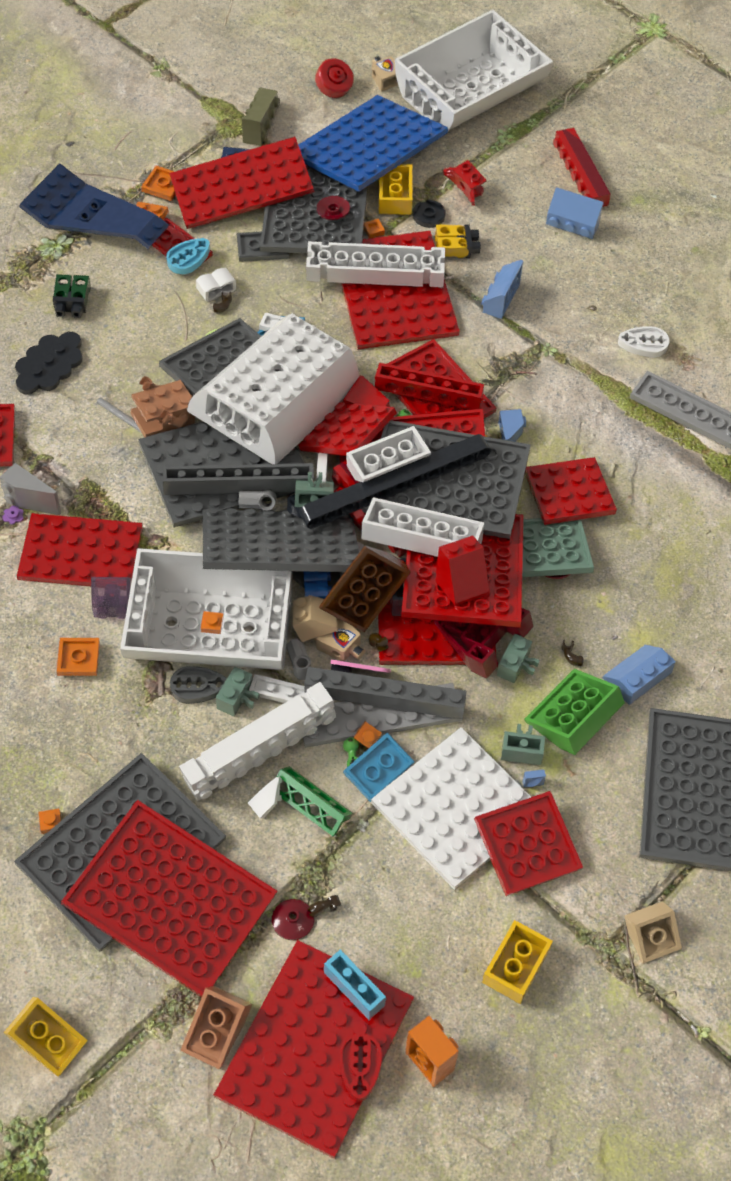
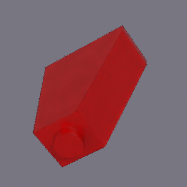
(365, 393)

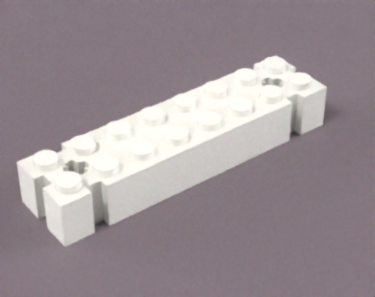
(375, 264)
(258, 741)

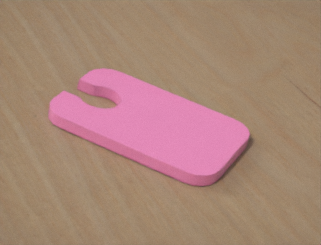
(361, 666)

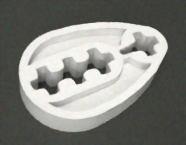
(636, 346)
(322, 465)

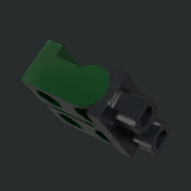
(71, 295)

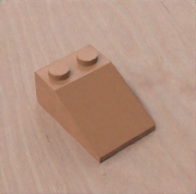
(215, 1026)

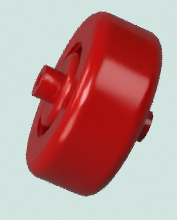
(334, 78)

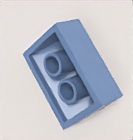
(574, 213)
(503, 290)
(640, 672)

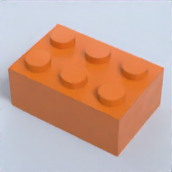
(432, 1050)

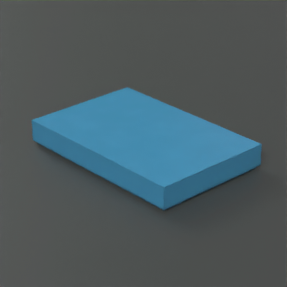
(378, 766)

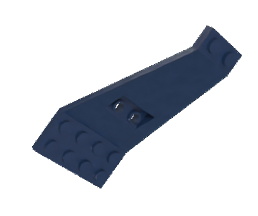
(65, 198)

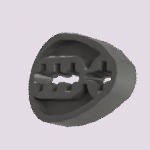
(194, 694)

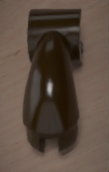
(221, 307)
(376, 640)
(570, 657)
(319, 906)

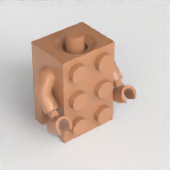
(161, 407)

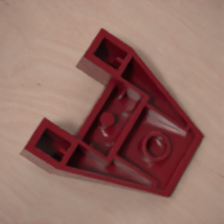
(475, 641)

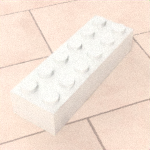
(415, 527)

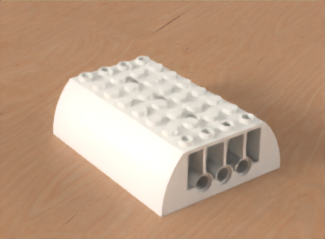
(440, 72)
(290, 402)
(179, 589)

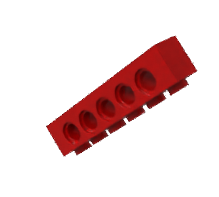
(429, 386)

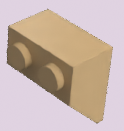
(310, 620)
(653, 931)

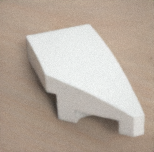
(266, 798)

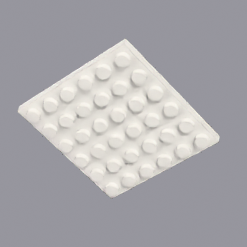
(438, 802)

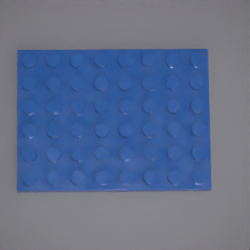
(369, 142)

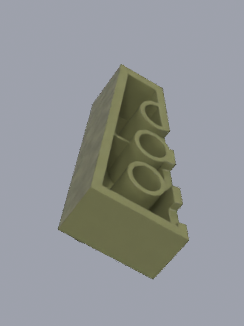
(259, 116)

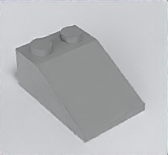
(28, 491)

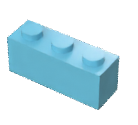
(354, 984)

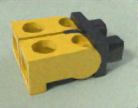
(457, 240)

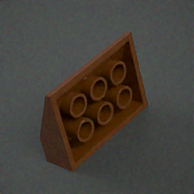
(365, 587)

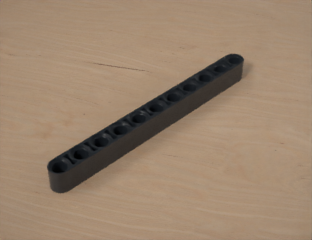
(394, 482)

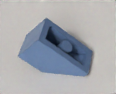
(511, 424)

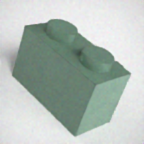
(311, 490)
(516, 659)
(235, 692)
(523, 747)

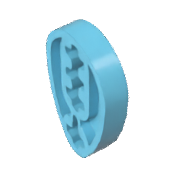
(196, 251)

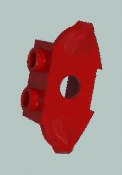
(467, 179)

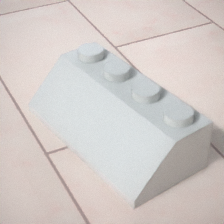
(386, 454)

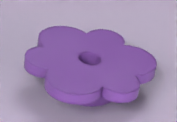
(13, 515)

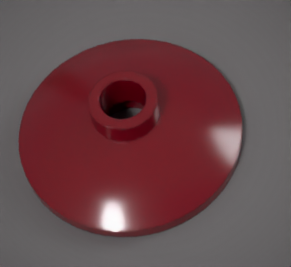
(333, 208)
(292, 928)

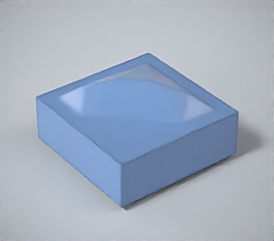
(534, 778)

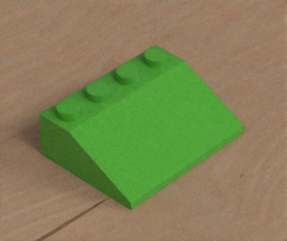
(576, 710)

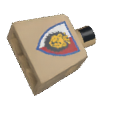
(384, 72)
(341, 642)

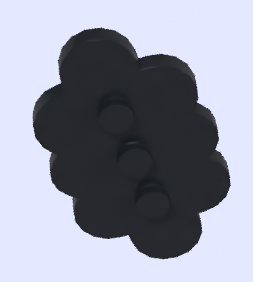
(48, 362)

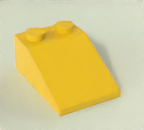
(45, 1036)

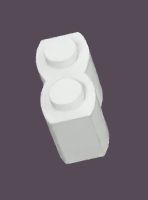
(214, 284)

